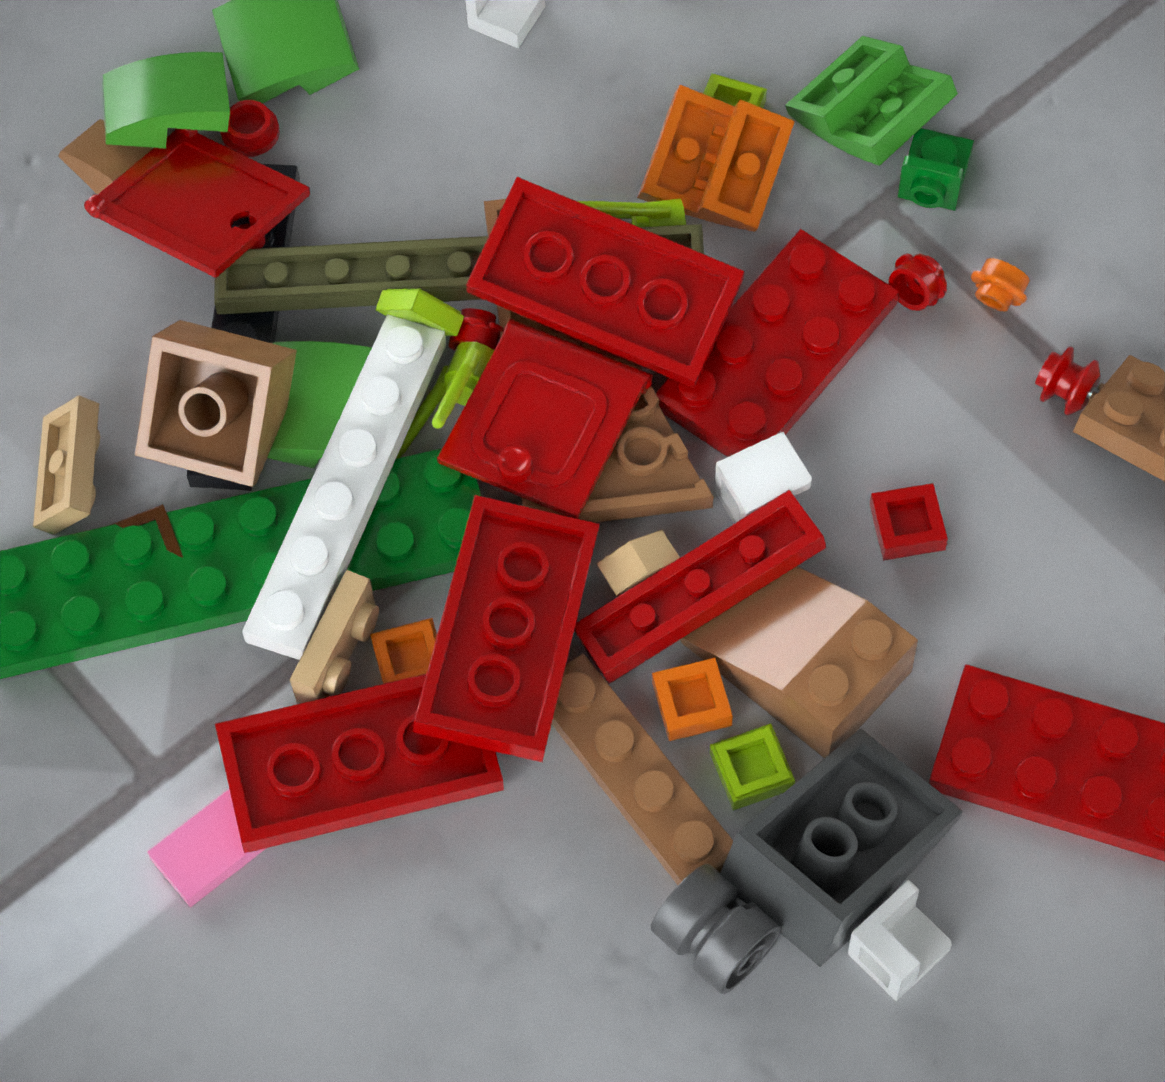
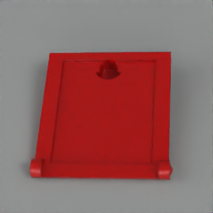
(192, 195)
(544, 418)

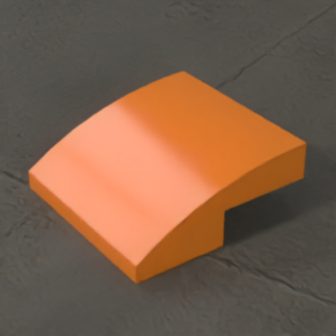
(717, 158)

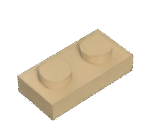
(67, 465)
(326, 662)

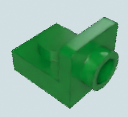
(935, 169)

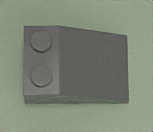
(838, 844)

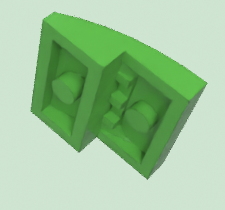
(284, 45)
(163, 94)
(871, 100)
(318, 394)

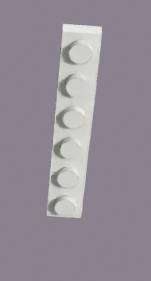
(345, 487)

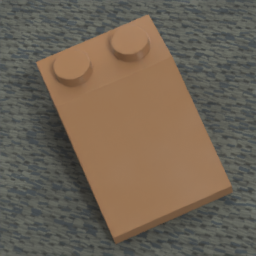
(809, 655)

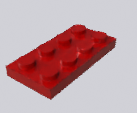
(605, 282)
(780, 346)
(506, 629)
(1055, 761)
(344, 765)

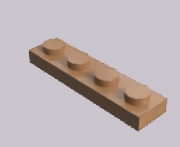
(637, 774)

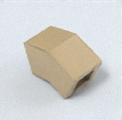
(637, 561)

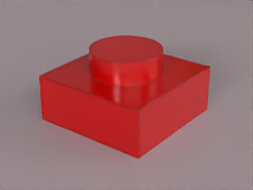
(908, 521)

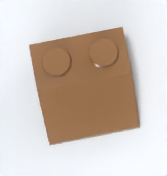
(213, 401)

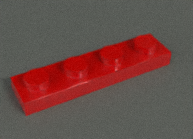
(699, 586)

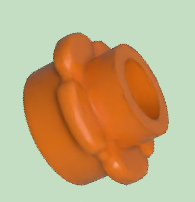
(1000, 284)

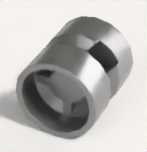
(709, 923)

